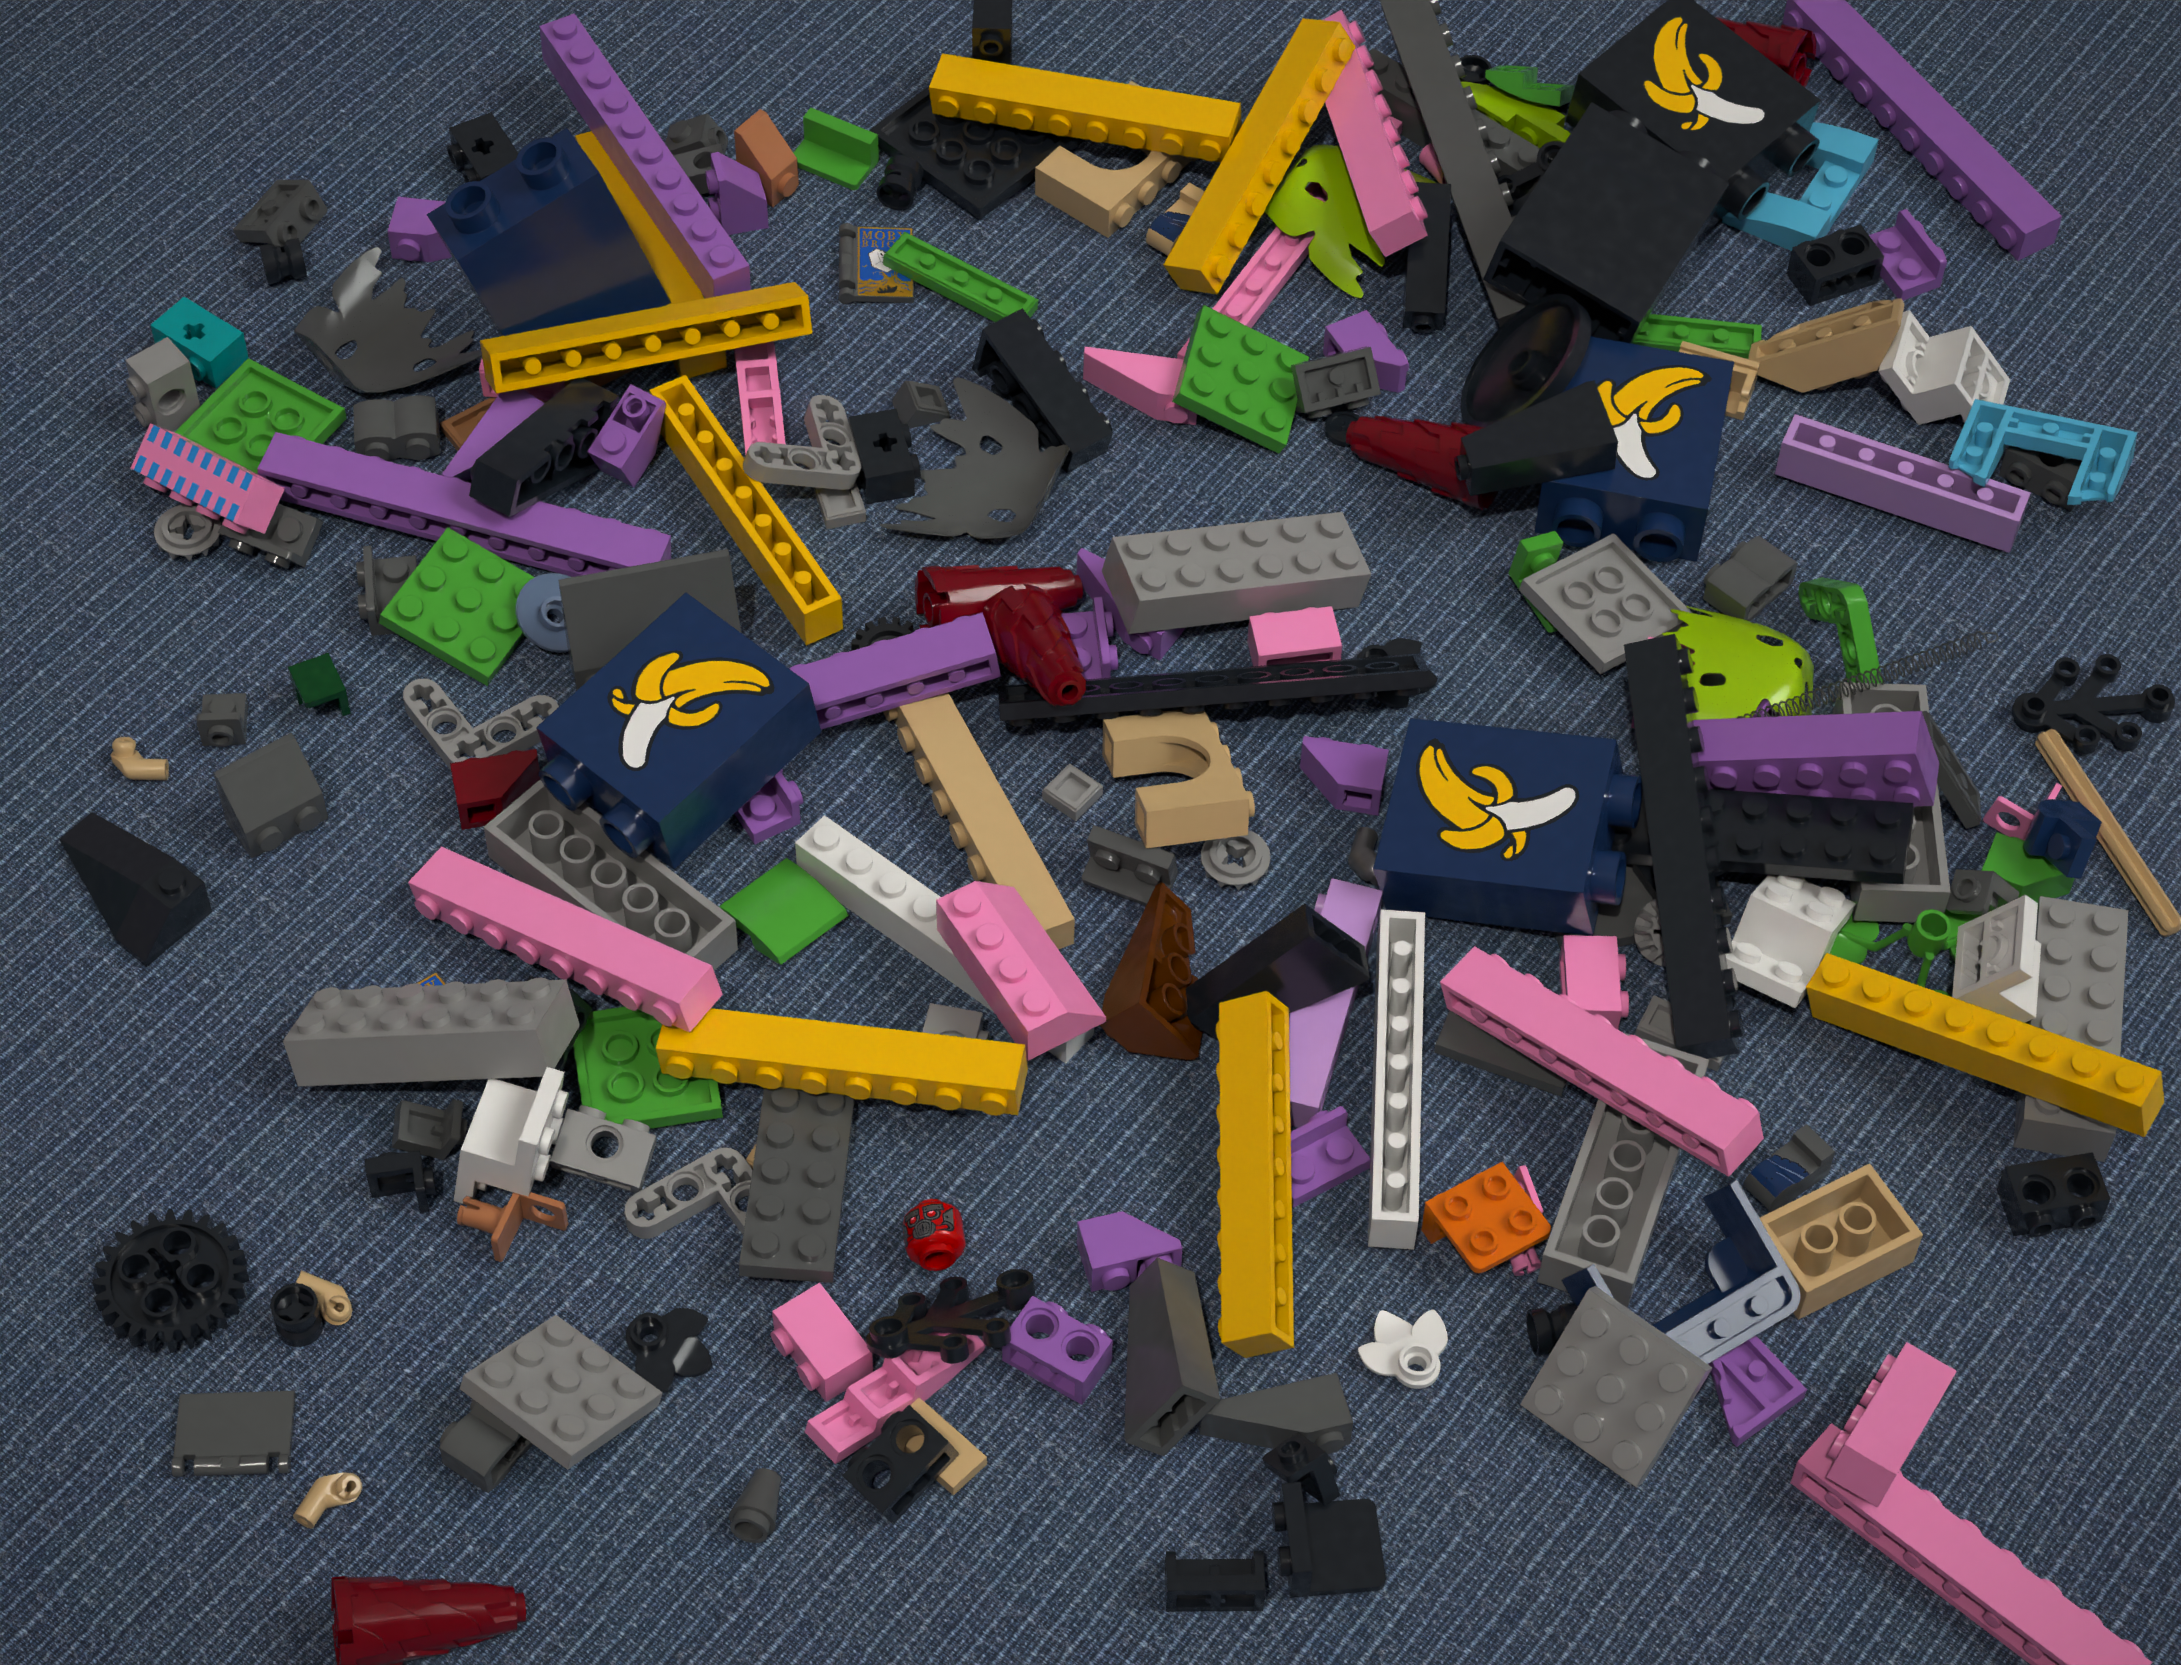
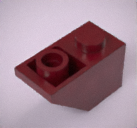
(492, 784)

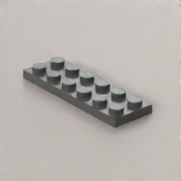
(797, 1186)

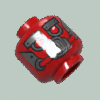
(934, 1234)

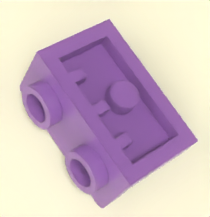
(1910, 258)
(1090, 637)
(771, 809)
(1324, 1155)

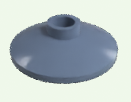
(534, 602)

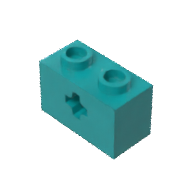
(204, 339)

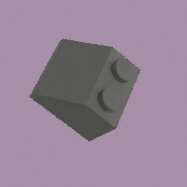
(270, 796)

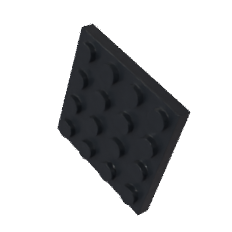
(966, 158)

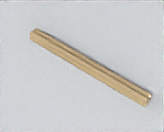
(2110, 834)

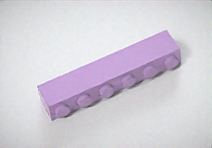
(1901, 483)
(1319, 1028)

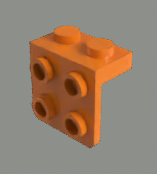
(1486, 1219)

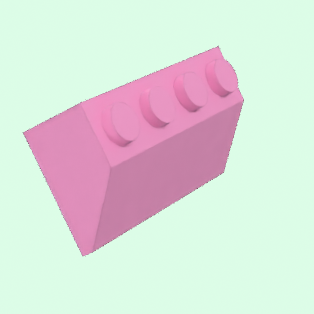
(1016, 966)

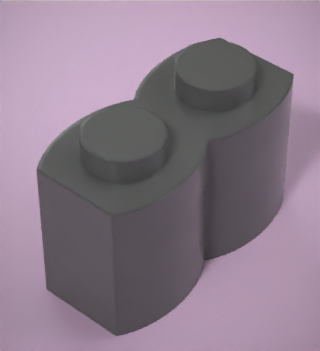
(397, 428)
(1749, 579)
(481, 1447)

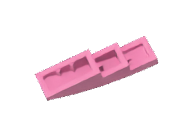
(759, 394)
(880, 1394)

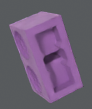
(1049, 1358)

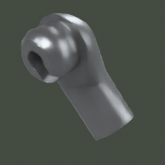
(1362, 856)

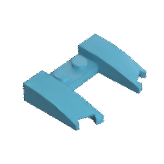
(1842, 163)
(1992, 426)

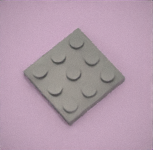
(1603, 601)
(1616, 1386)
(561, 1391)

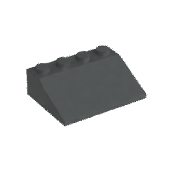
(616, 605)

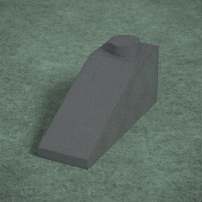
(1275, 1414)

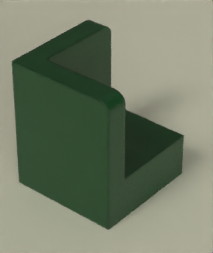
(318, 682)

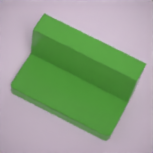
(836, 149)

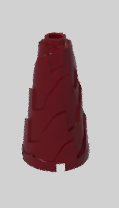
(1783, 45)
(1418, 452)
(965, 590)
(1035, 643)
(406, 1620)

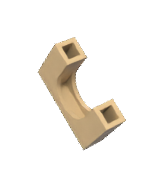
(1104, 196)
(1187, 744)

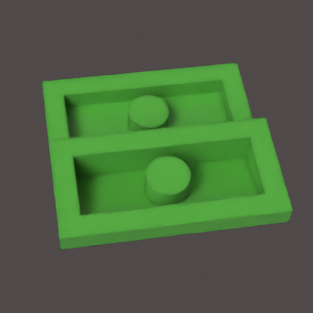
(1522, 82)
(784, 911)

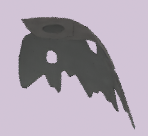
(384, 334)
(981, 481)

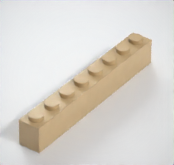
(979, 809)

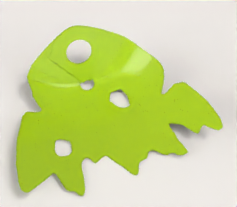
(1335, 221)
(1749, 666)

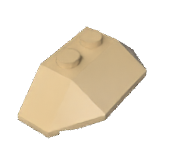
(1830, 347)

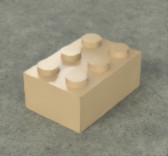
(1842, 1238)

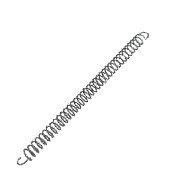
(1878, 672)

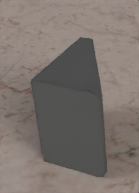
(920, 404)

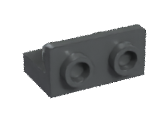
(282, 214)
(1335, 380)
(286, 540)
(381, 582)
(1126, 866)

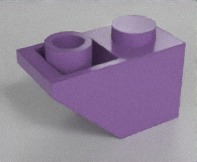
(738, 195)
(1363, 331)
(629, 436)
(1346, 772)
(1120, 1248)

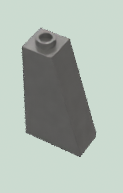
(1168, 1359)

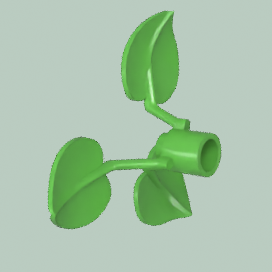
(1926, 938)

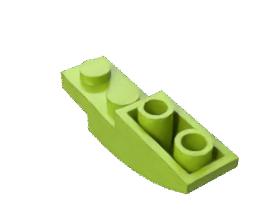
(1525, 118)

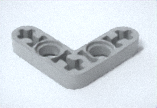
(776, 461)
(464, 737)
(712, 1188)

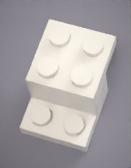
(1941, 372)
(1786, 935)
(2000, 960)
(511, 1136)

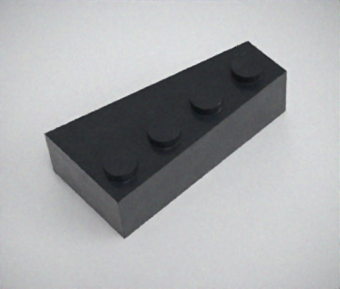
(1041, 388)
(544, 450)

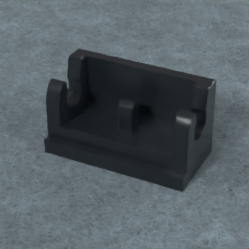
(1214, 1584)

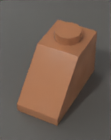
(766, 152)

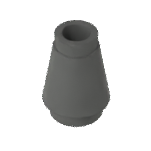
(756, 1508)

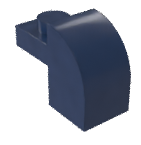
(2063, 835)

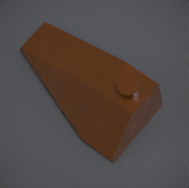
(1148, 991)

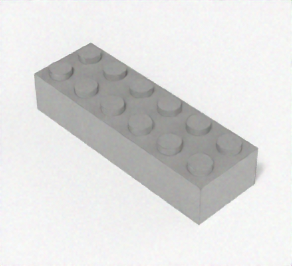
(1234, 571)
(578, 863)
(1926, 873)
(2080, 1001)
(432, 1032)
(1614, 1196)

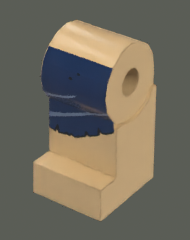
(1168, 226)

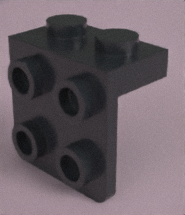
(1327, 1546)

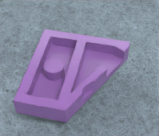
(1753, 1388)

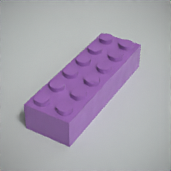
(1824, 756)

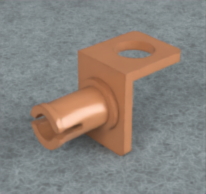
(506, 1221)

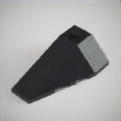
(136, 887)

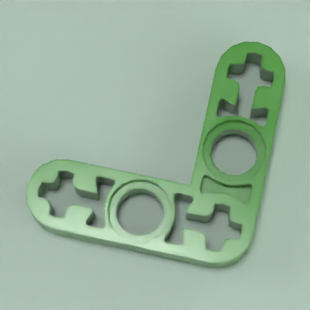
(1847, 608)

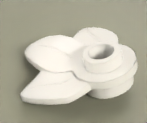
(1401, 1345)

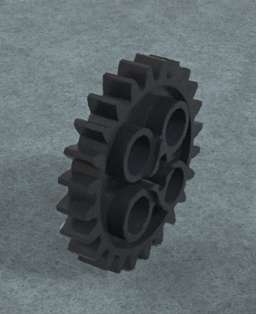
(132, 1302)

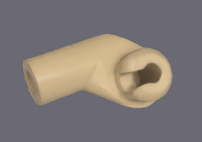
(134, 765)
(332, 1298)
(327, 1493)

